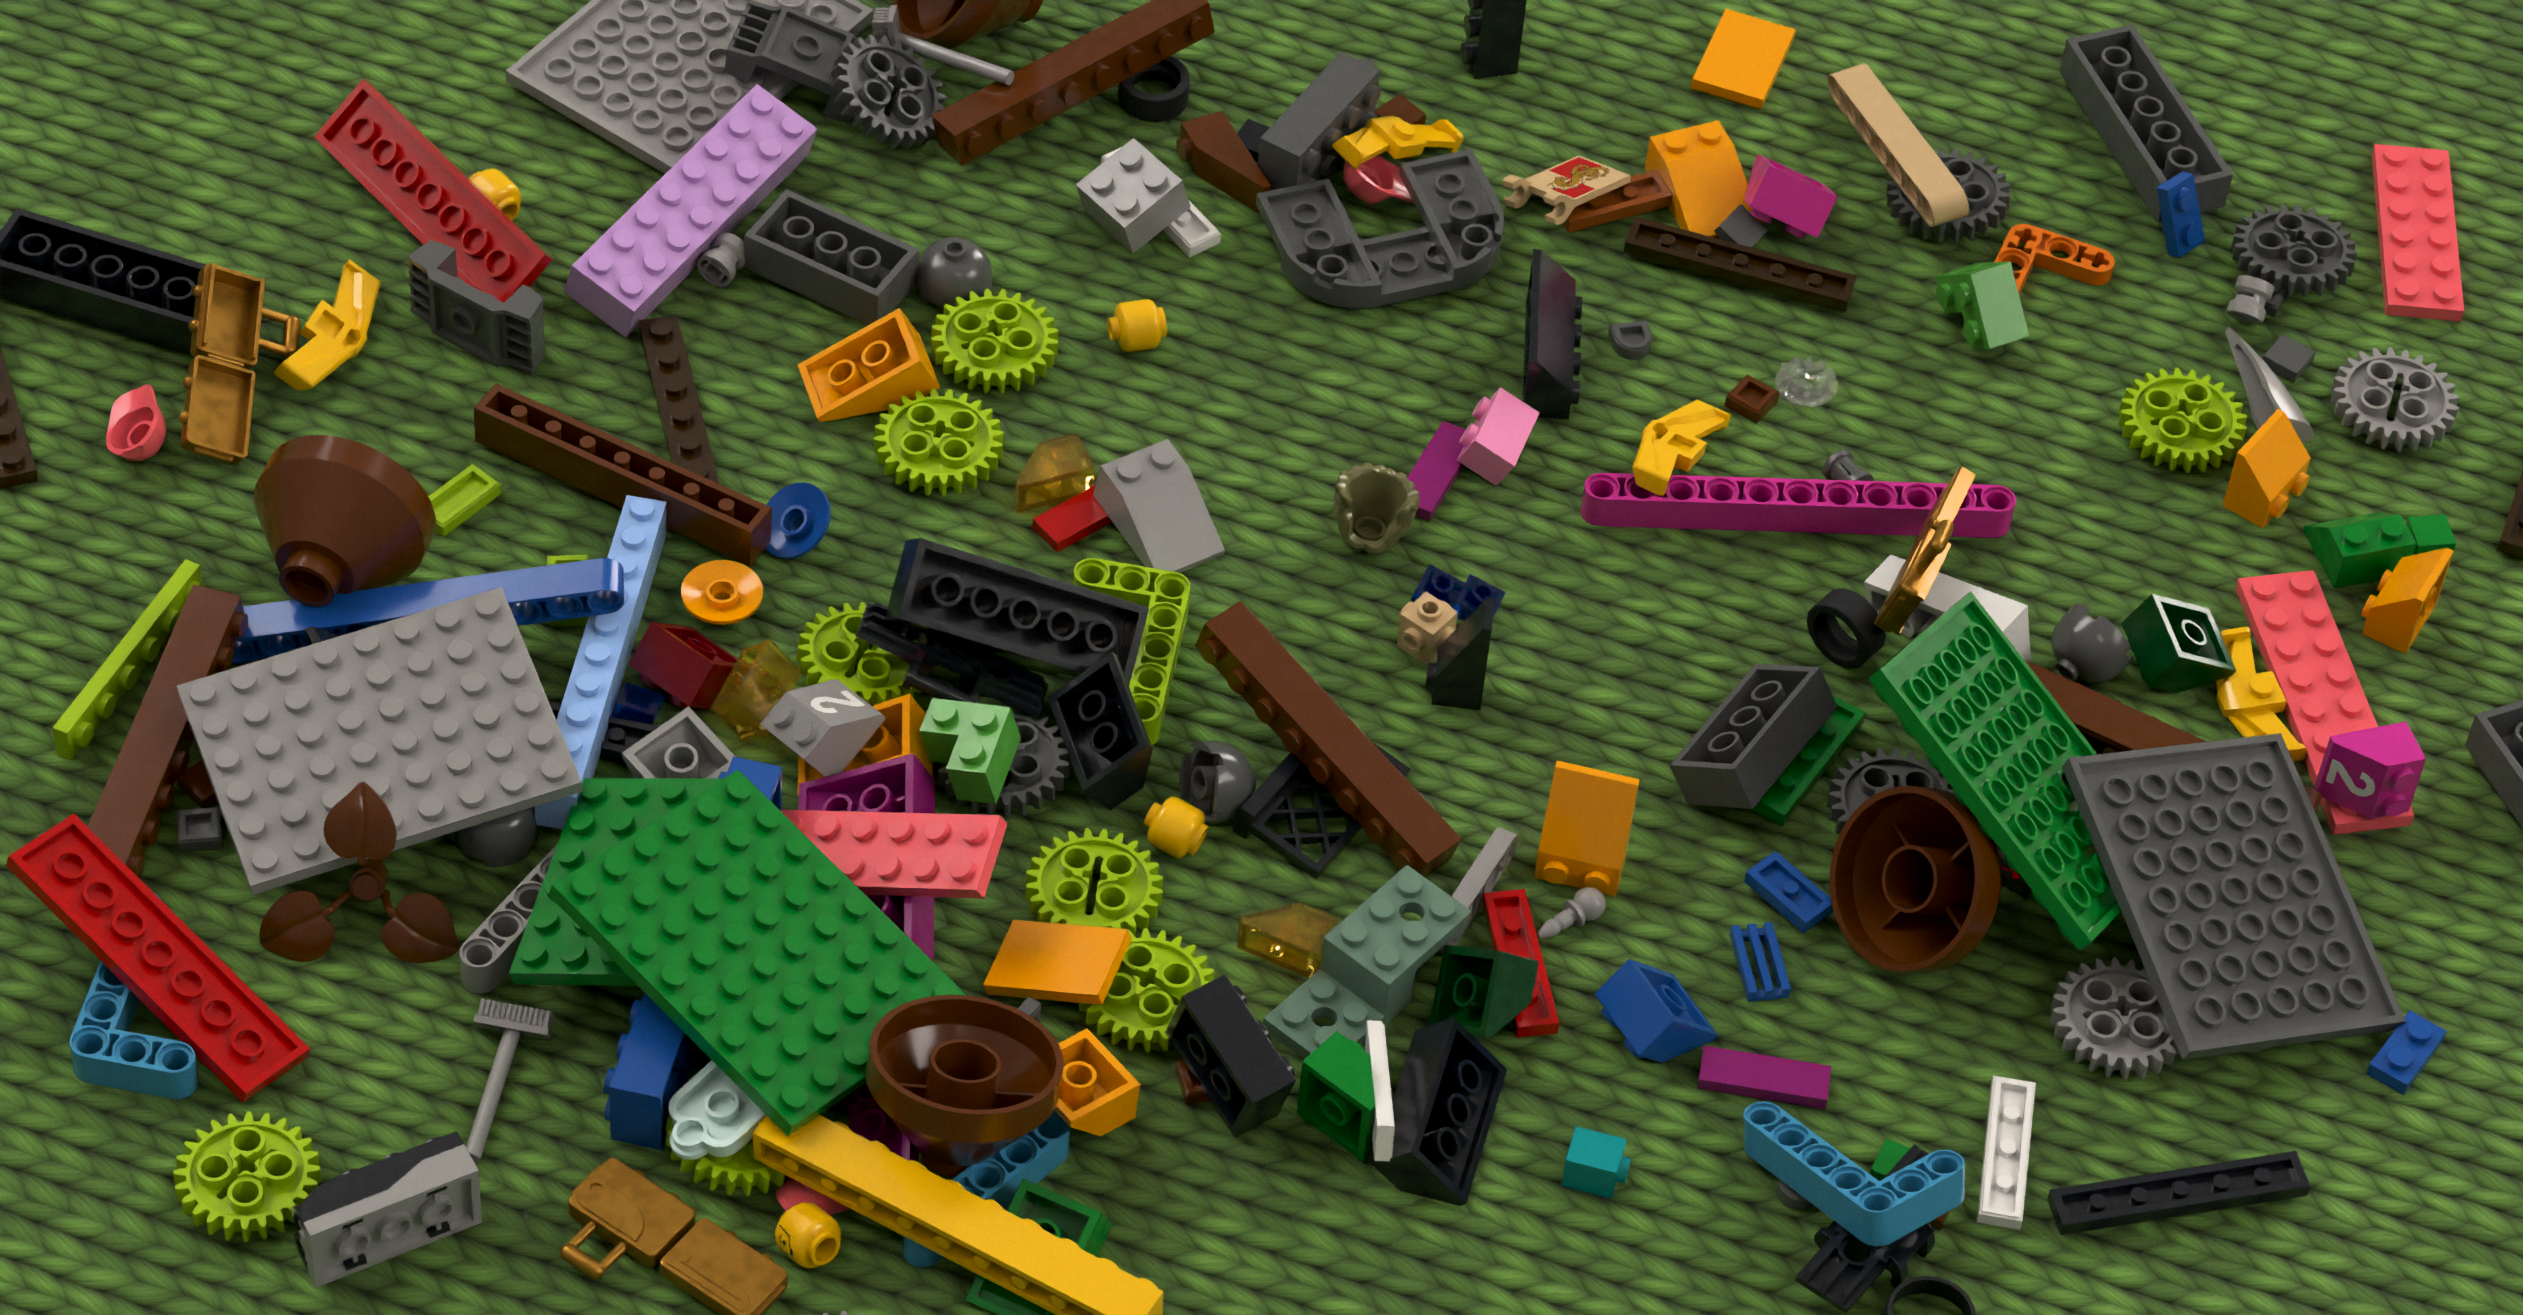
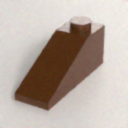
(1221, 158)

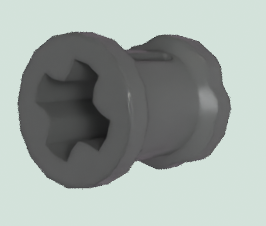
(1847, 470)

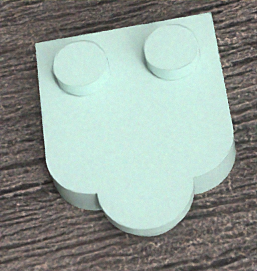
(711, 1116)

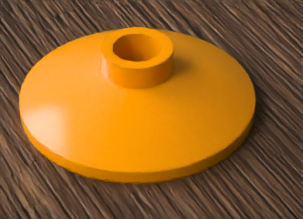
(722, 592)

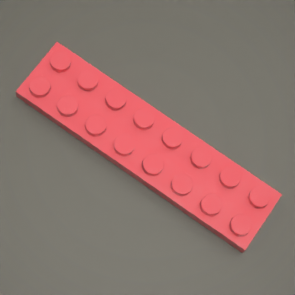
(2314, 674)

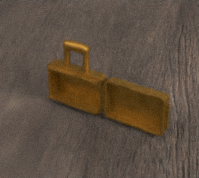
(225, 349)
(1925, 556)
(663, 1229)

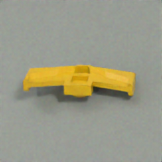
(1396, 138)
(333, 331)
(1675, 443)
(2253, 697)

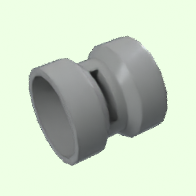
(722, 260)
(2250, 299)

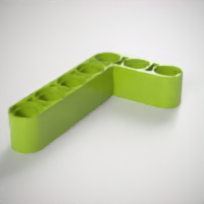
(1168, 603)

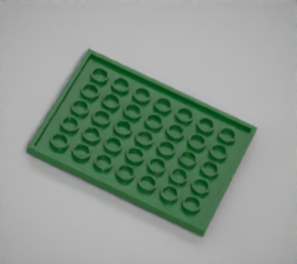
(2003, 753)
(752, 946)

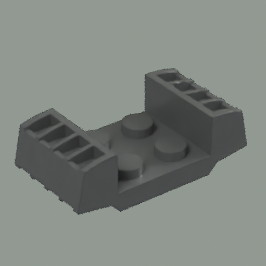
(790, 46)
(472, 319)

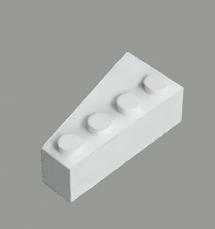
(1945, 592)

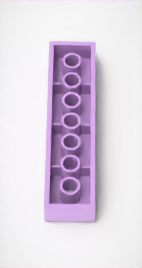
(688, 208)

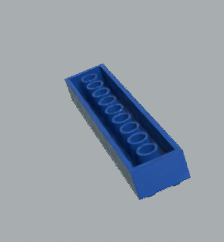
(657, 1052)

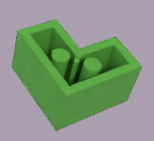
(1988, 303)
(974, 743)

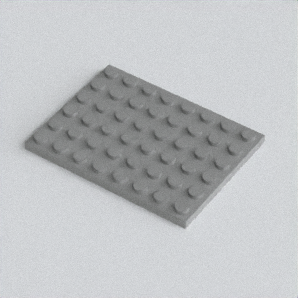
(656, 69)
(419, 708)

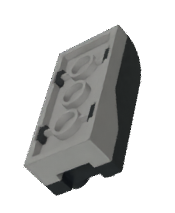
(387, 1208)

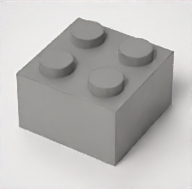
(1133, 195)

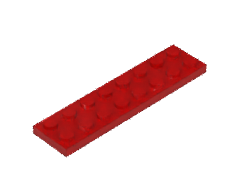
(430, 193)
(158, 957)

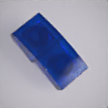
(1458, 594)

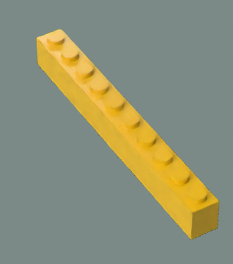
(953, 1221)

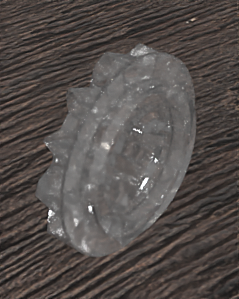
(1801, 391)

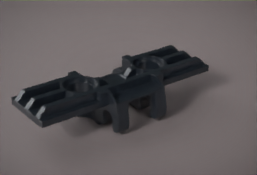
(1009, 682)
(1848, 1266)

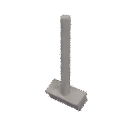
(887, 23)
(513, 1022)

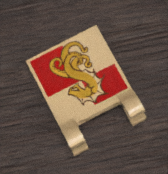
(1565, 186)

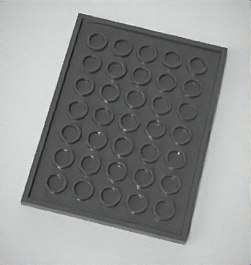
(2232, 895)

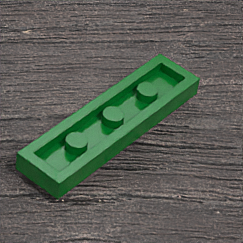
(1810, 763)

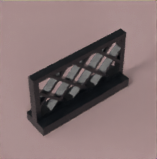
(1276, 792)

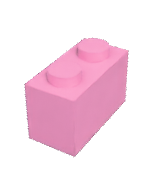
(1497, 435)

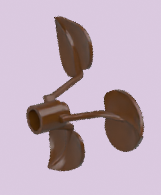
(363, 828)

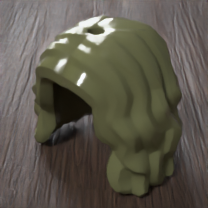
(1374, 507)

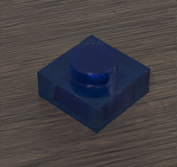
(638, 704)

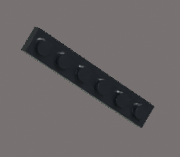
(2178, 1192)

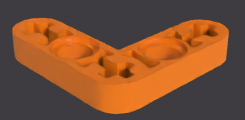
(2038, 253)

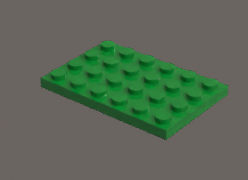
(606, 813)

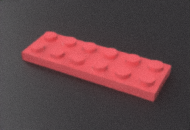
(2417, 233)
(907, 850)

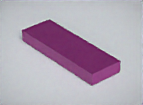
(1437, 469)
(1764, 1077)

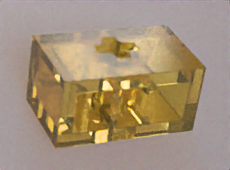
(754, 688)

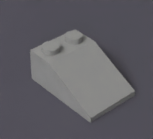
(1158, 508)

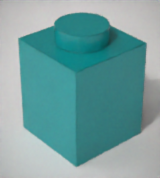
(1595, 1162)

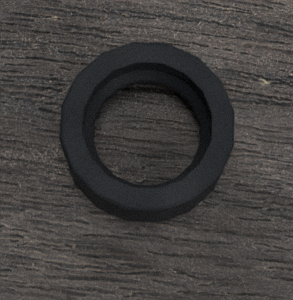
(1157, 106)
(1833, 640)

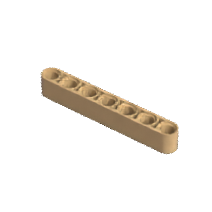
(1898, 145)

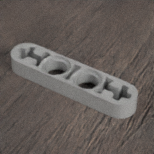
(1484, 874)

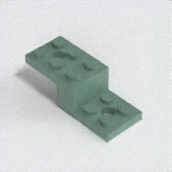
(1369, 963)

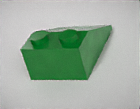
(1055, 1215)

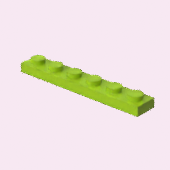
(125, 663)

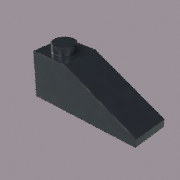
(1462, 661)

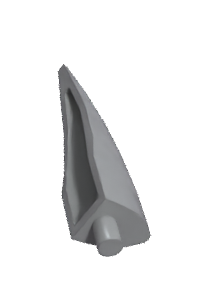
(2265, 389)

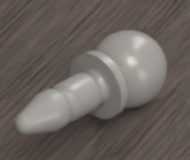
(1586, 905)

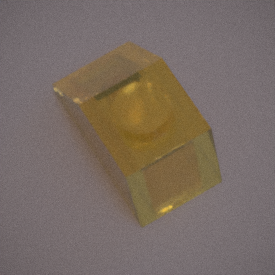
(1054, 473)
(1287, 936)

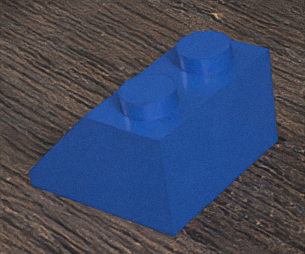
(1653, 1012)

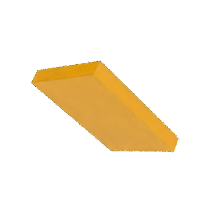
(1743, 58)
(1057, 962)

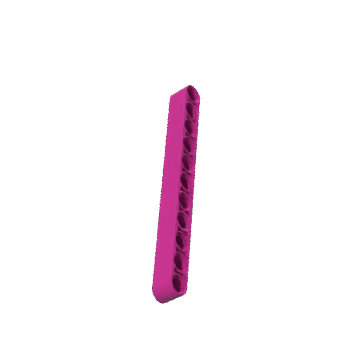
(1791, 505)

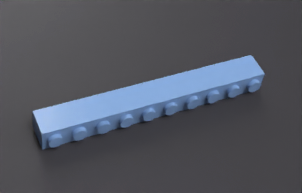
(607, 647)

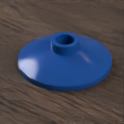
(798, 520)

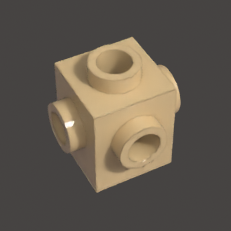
(1425, 627)

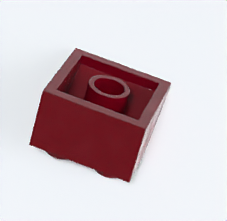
(682, 664)

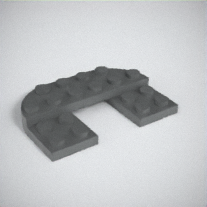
(1335, 267)

